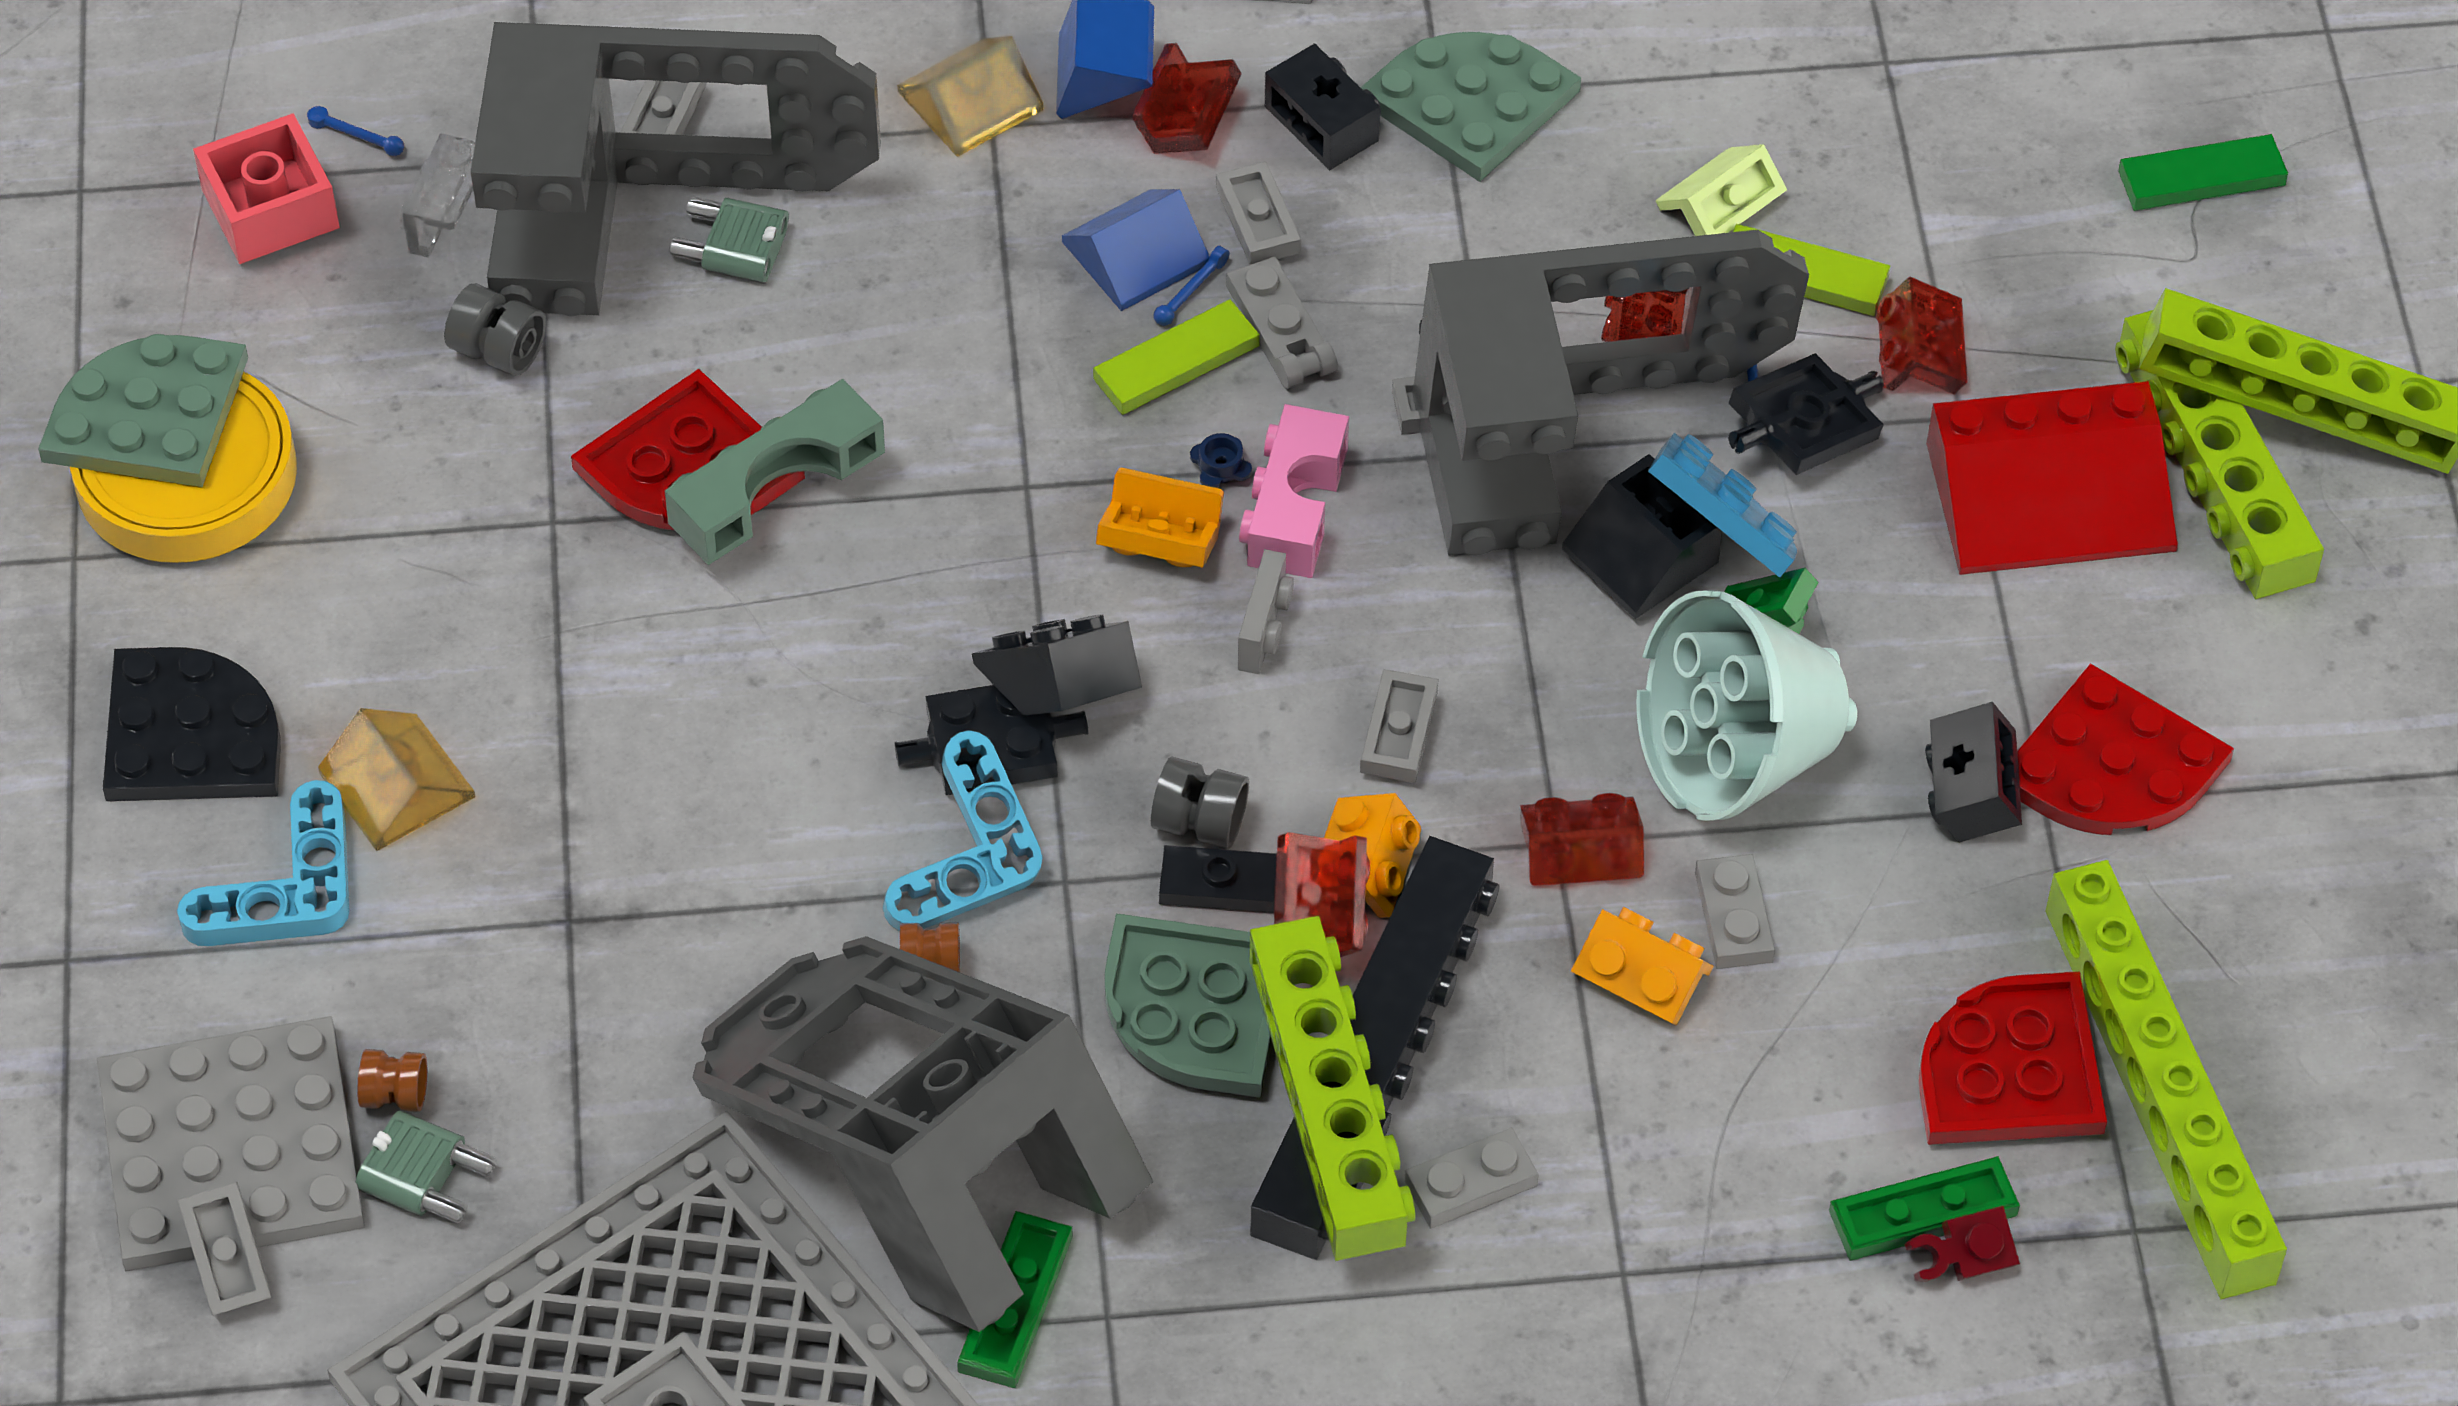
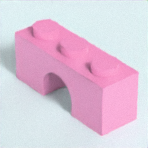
(1303, 454)

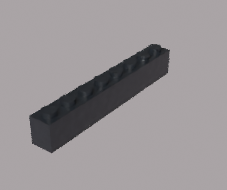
(1394, 1013)

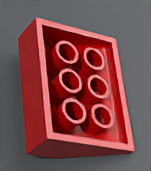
(2052, 477)

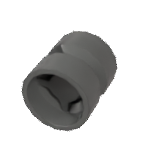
(500, 331)
(1219, 797)

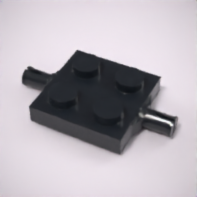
(1806, 413)
(1021, 741)

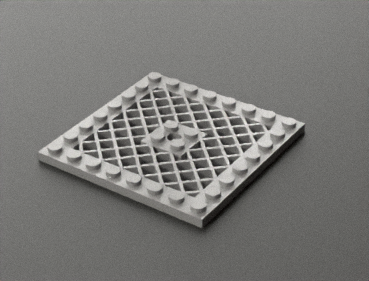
(630, 1216)

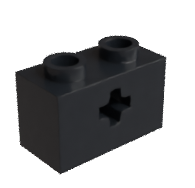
(1322, 106)
(1974, 772)

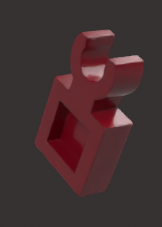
(1972, 1244)

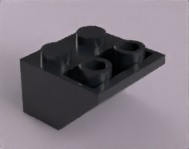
(1642, 540)
(1061, 665)

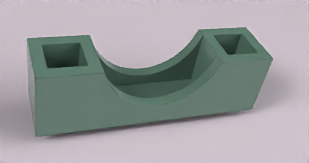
(826, 434)

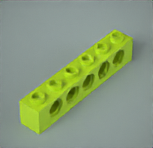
(2302, 380)
(2232, 476)
(1354, 1218)

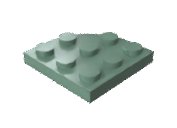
(1472, 96)
(147, 409)
(1188, 1003)

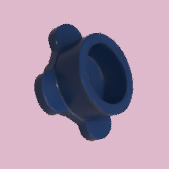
(1220, 448)

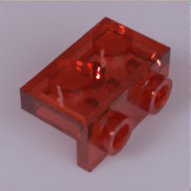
(1184, 101)
(1646, 315)
(1922, 337)
(1583, 839)
(1324, 881)

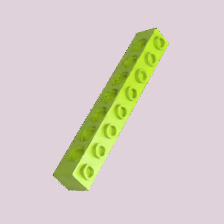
(2165, 1081)

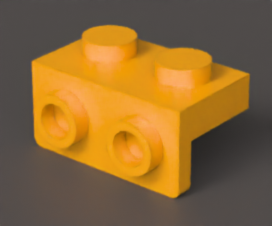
(1161, 518)
(1391, 841)
(1640, 965)

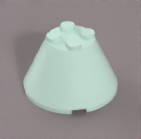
(1735, 704)

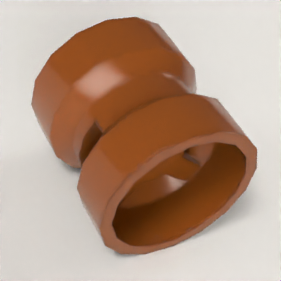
(936, 945)
(390, 1080)

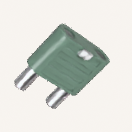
(741, 239)
(414, 1162)

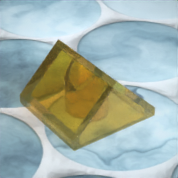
(974, 93)
(392, 775)

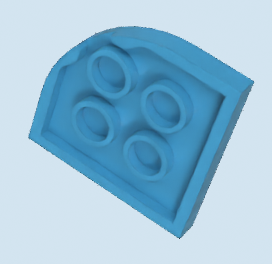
(1725, 501)

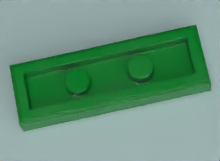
(2203, 172)
(1898, 1212)
(1035, 1256)

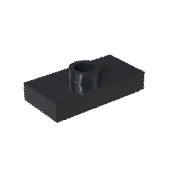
(1218, 879)

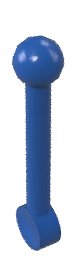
(319, 118)
(1165, 314)

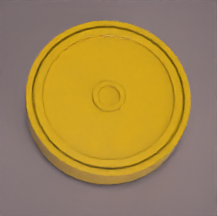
(188, 523)

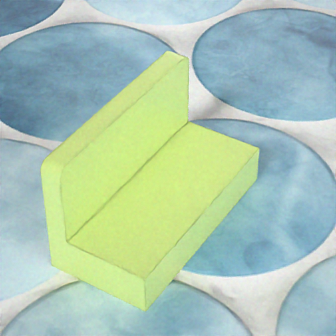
(1726, 190)

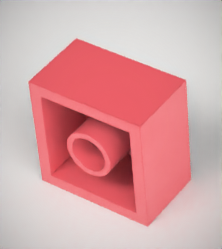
(266, 188)

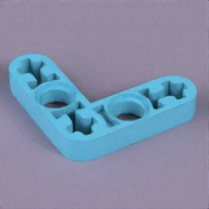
(981, 860)
(293, 895)

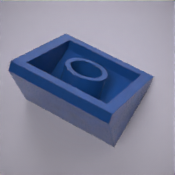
(1103, 53)
(1139, 246)

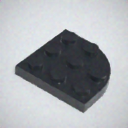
(188, 728)

